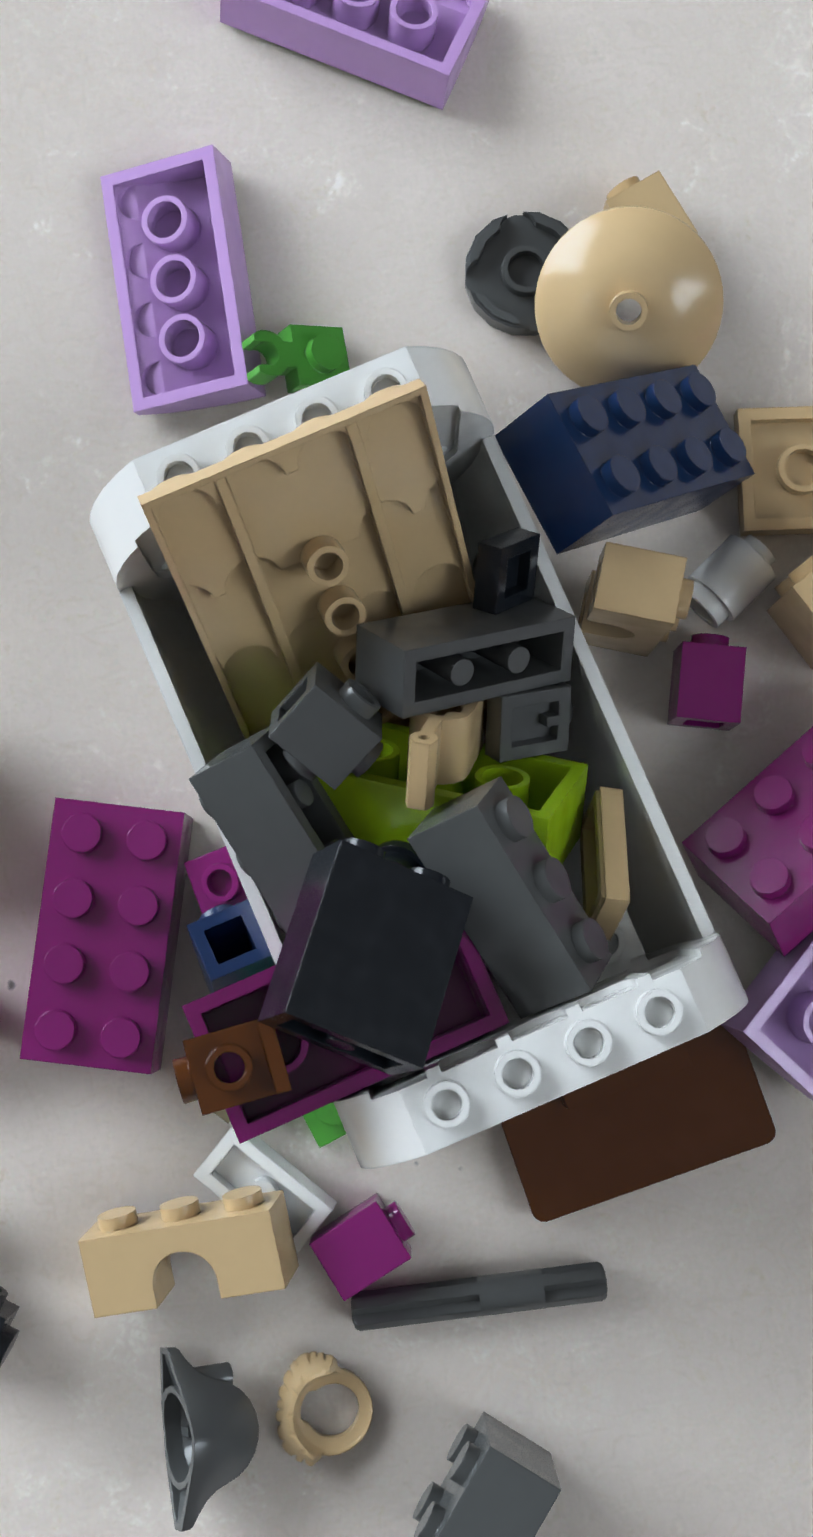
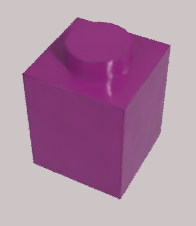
(707, 683)
(363, 1245)

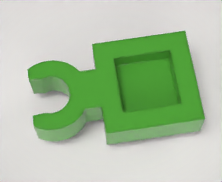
(300, 354)

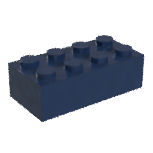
(623, 455)

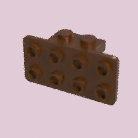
(640, 1126)

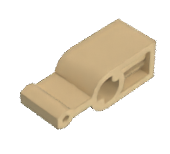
(442, 750)

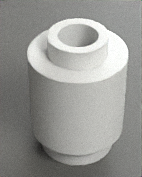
(731, 579)

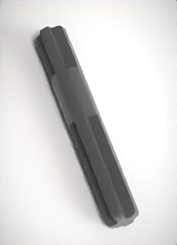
(479, 1296)

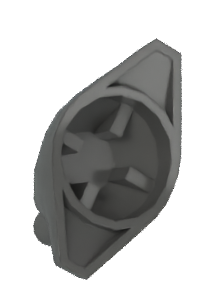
(206, 1429)

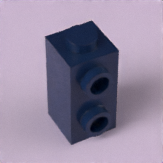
(229, 945)

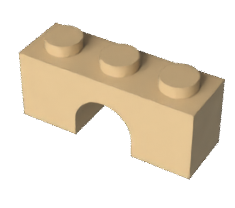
(634, 599)
(241, 1238)

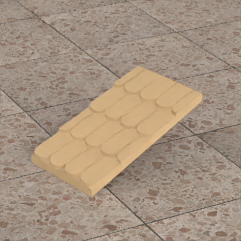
(308, 541)

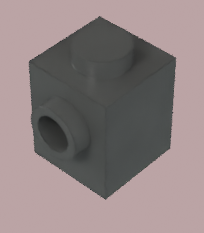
(328, 727)

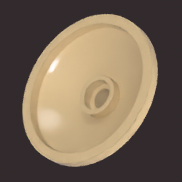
(621, 257)

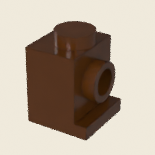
(263, 1073)

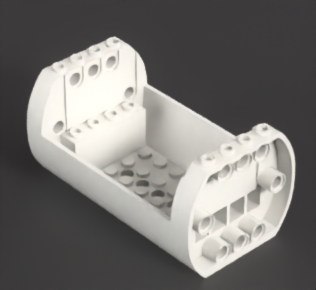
(666, 963)

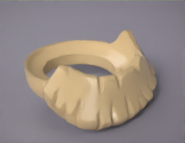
(308, 1374)

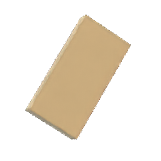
(605, 859)

